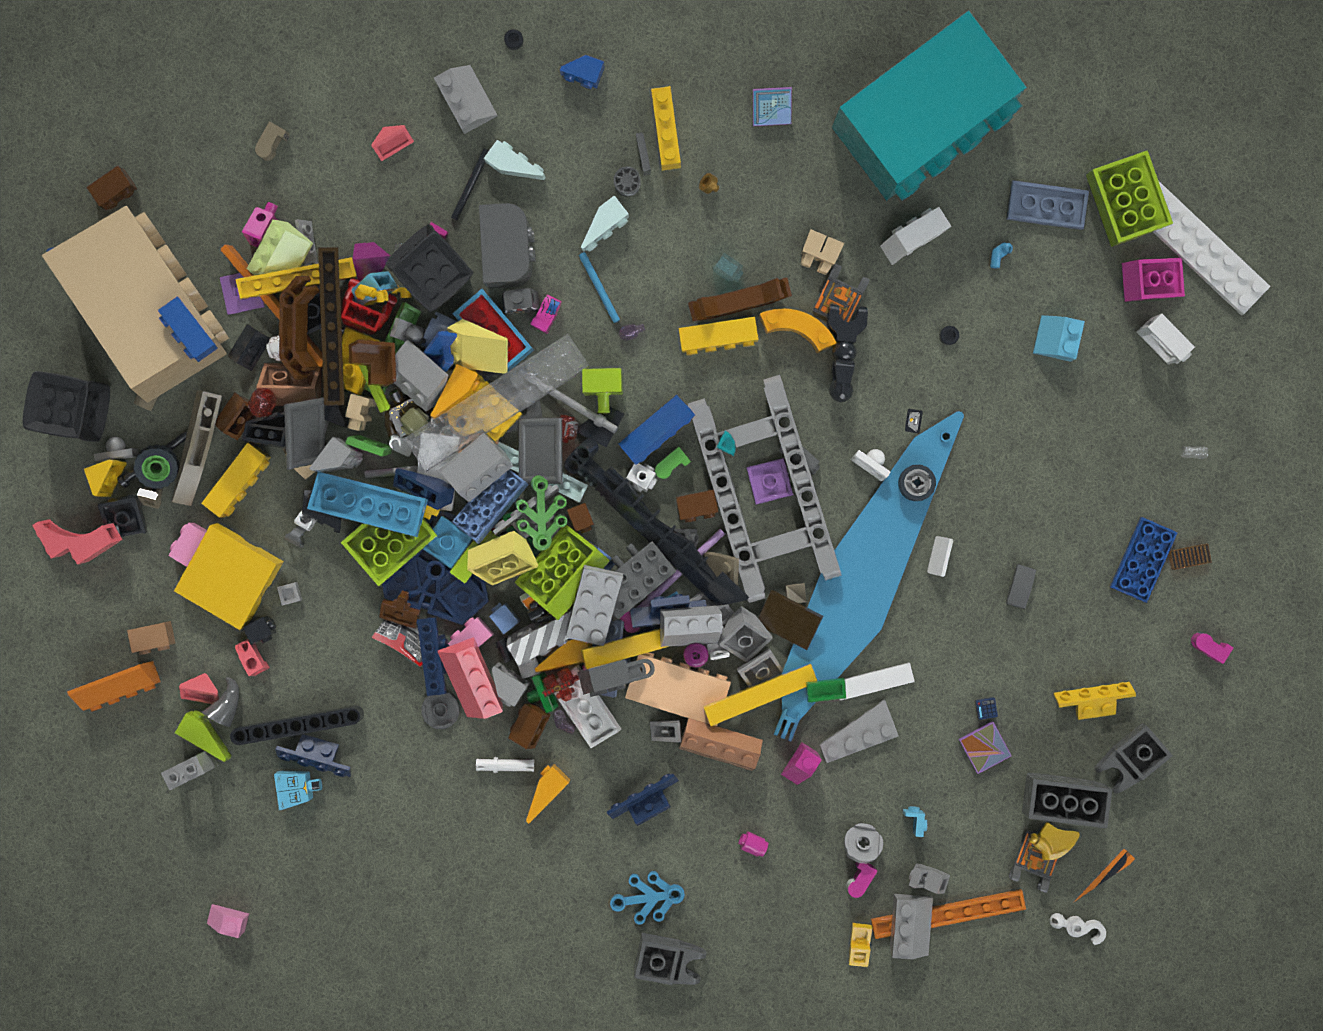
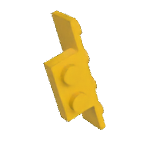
(1095, 701)

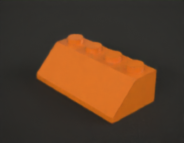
(115, 686)

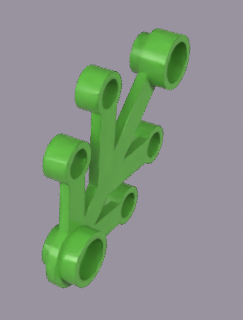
(541, 516)

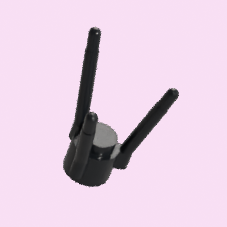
(538, 613)

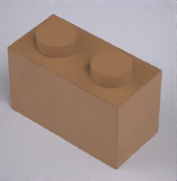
(151, 637)

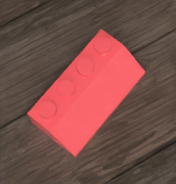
(471, 679)

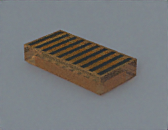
(1189, 556)

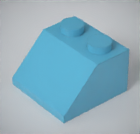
(1058, 337)

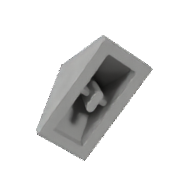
(666, 730)

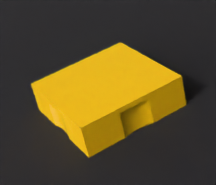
(228, 576)

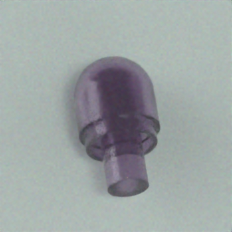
(630, 331)

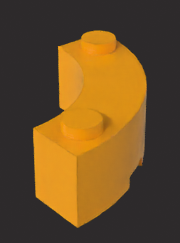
(800, 323)

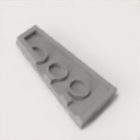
(866, 731)

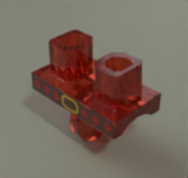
(553, 686)

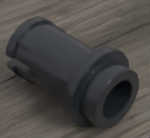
(502, 647)

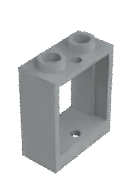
(189, 769)

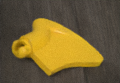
(1053, 841)

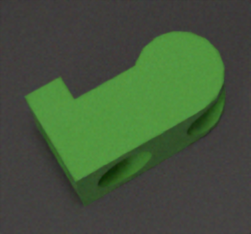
(667, 465)

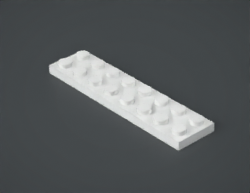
(1210, 257)

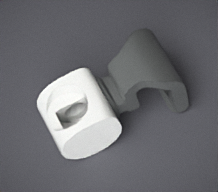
(303, 524)

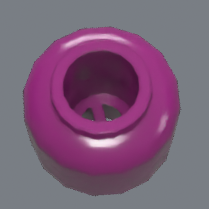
(700, 649)

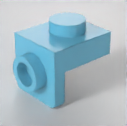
(919, 822)

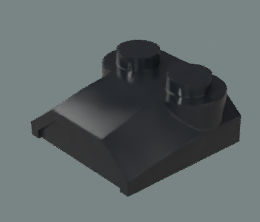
(124, 513)

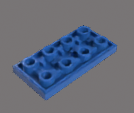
(656, 430)
(1143, 559)

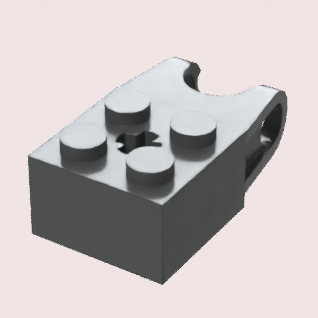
(613, 676)
(1131, 764)
(671, 960)

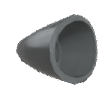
(225, 708)

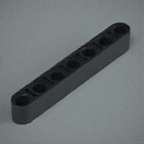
(288, 728)

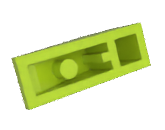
(202, 734)

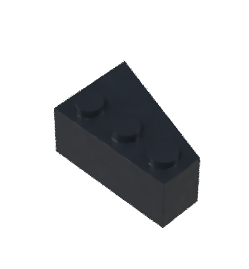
(266, 431)

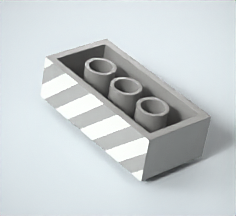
(538, 638)

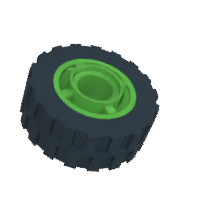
(150, 476)

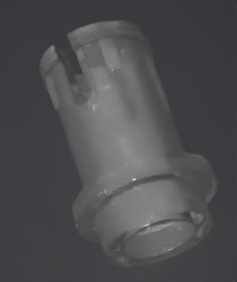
(1194, 452)

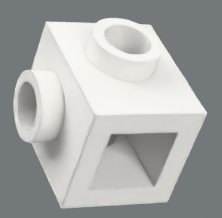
(638, 471)

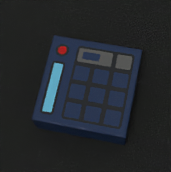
(986, 708)

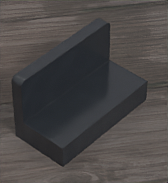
(249, 347)

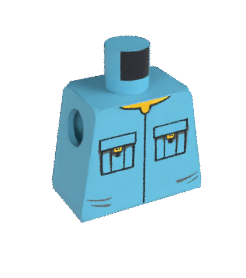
(295, 787)

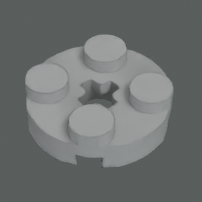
(871, 836)

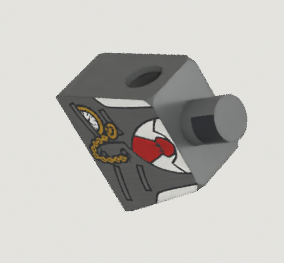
(520, 301)

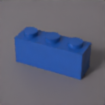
(186, 329)

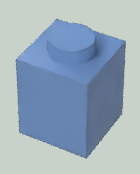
(504, 617)

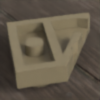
(723, 563)

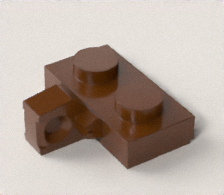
(400, 611)

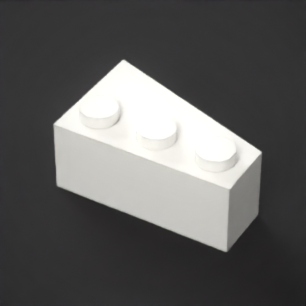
(915, 234)

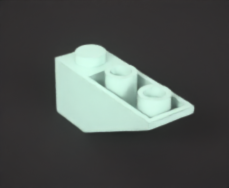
(509, 163)
(606, 219)

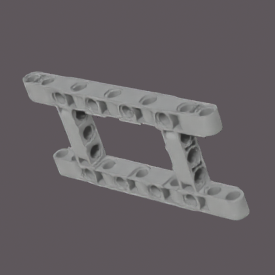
(801, 479)

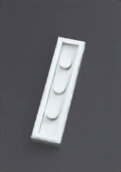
(878, 680)

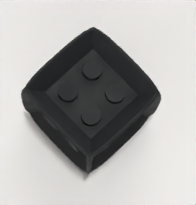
(429, 268)
(66, 406)

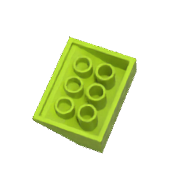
(1129, 198)
(385, 551)
(560, 570)

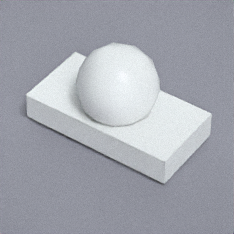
(872, 463)

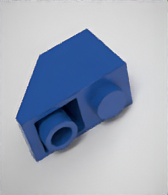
(584, 70)

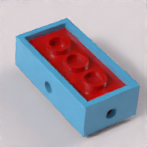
(484, 313)

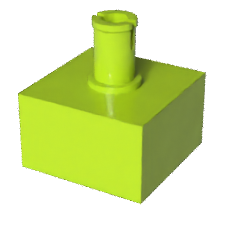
(602, 384)

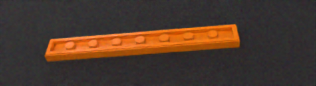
(269, 299)
(961, 911)

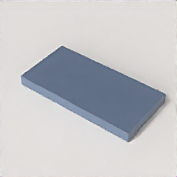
(1047, 205)

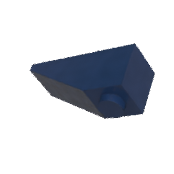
(433, 489)

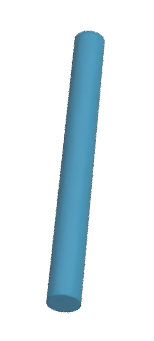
(599, 287)

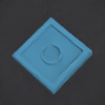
(449, 543)

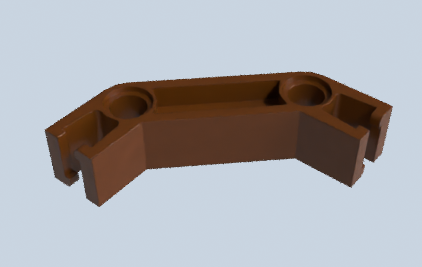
(740, 300)
(293, 327)

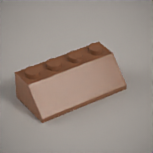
(721, 744)

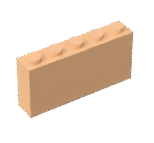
(678, 688)

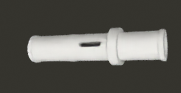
(504, 765)

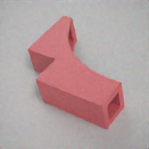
(81, 546)

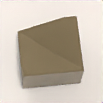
(796, 592)

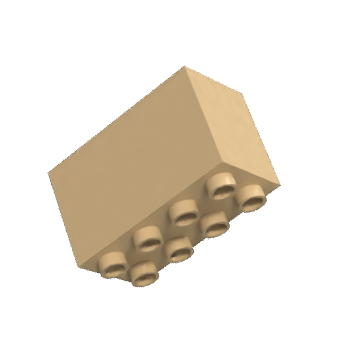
(118, 287)

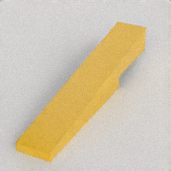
(759, 694)

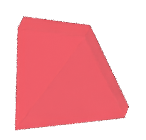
(391, 140)
(199, 689)

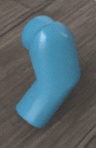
(999, 252)

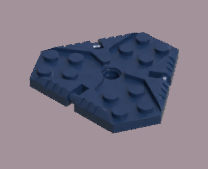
(449, 595)

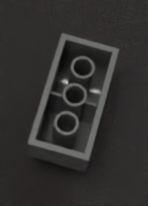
(505, 246)
(1066, 800)

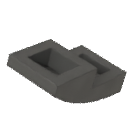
(1021, 586)

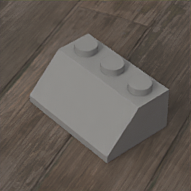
(465, 97)
(419, 376)
(337, 457)
(476, 467)
(690, 626)
(910, 926)

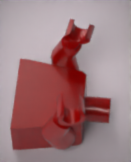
(362, 317)

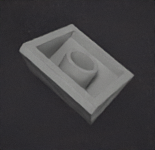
(760, 668)

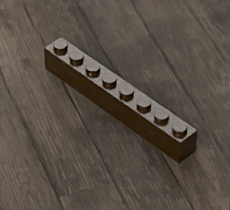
(331, 326)

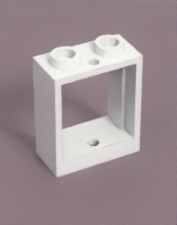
(1166, 339)

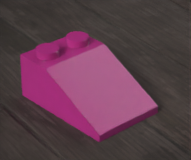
(1153, 279)

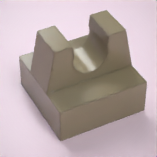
(150, 498)

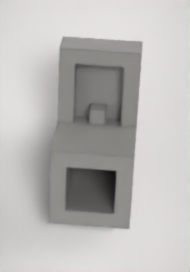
(929, 878)

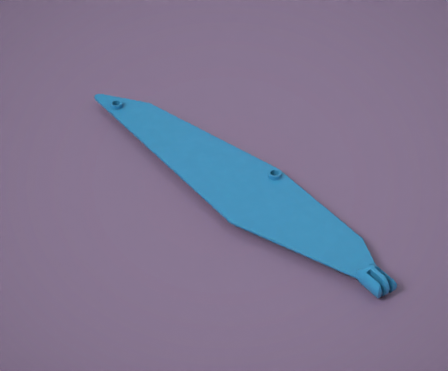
(871, 568)

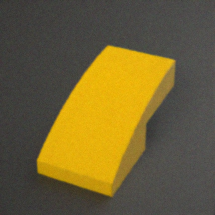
(860, 944)

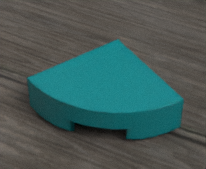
(727, 443)

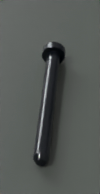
(124, 480)

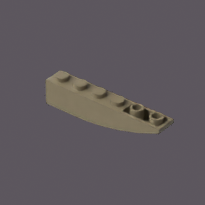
(196, 446)

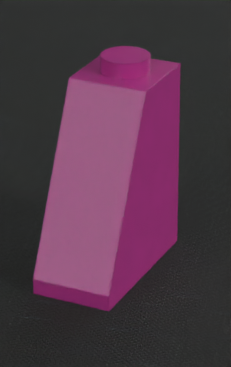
(802, 764)

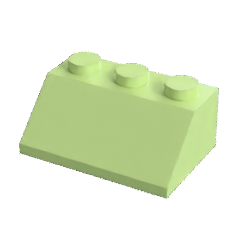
(280, 249)

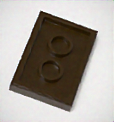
(790, 619)

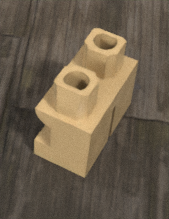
(812, 251)
(358, 411)

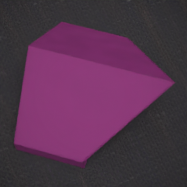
(368, 259)

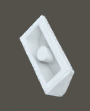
(940, 556)

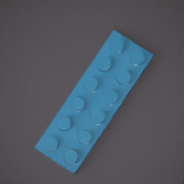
(367, 504)

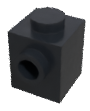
(260, 630)

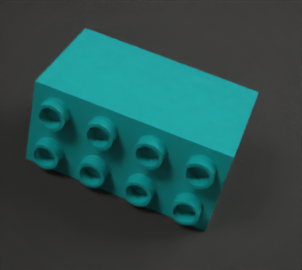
(929, 108)

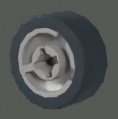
(909, 489)

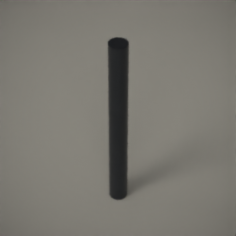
(469, 186)

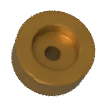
(709, 183)

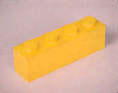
(666, 128)
(717, 335)
(236, 480)

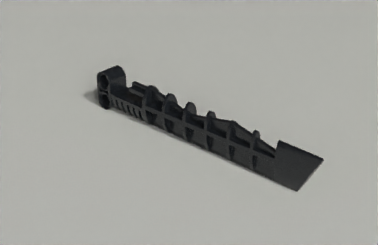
(673, 546)

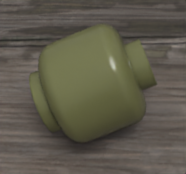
(413, 420)

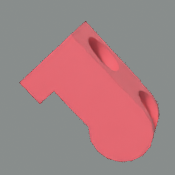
(251, 658)

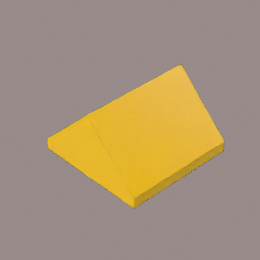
(104, 476)

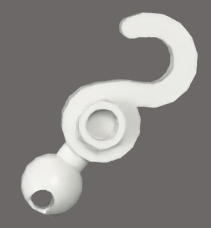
(1076, 927)

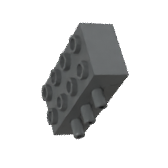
(640, 576)

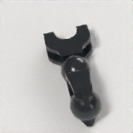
(844, 350)

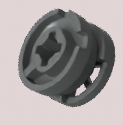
(627, 181)

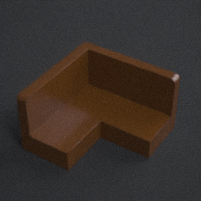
(379, 359)

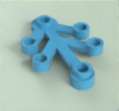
(650, 897)

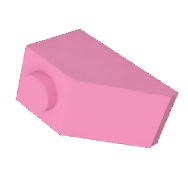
(227, 921)

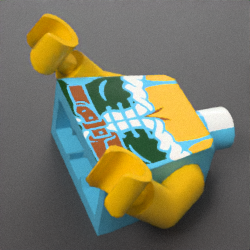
(376, 288)

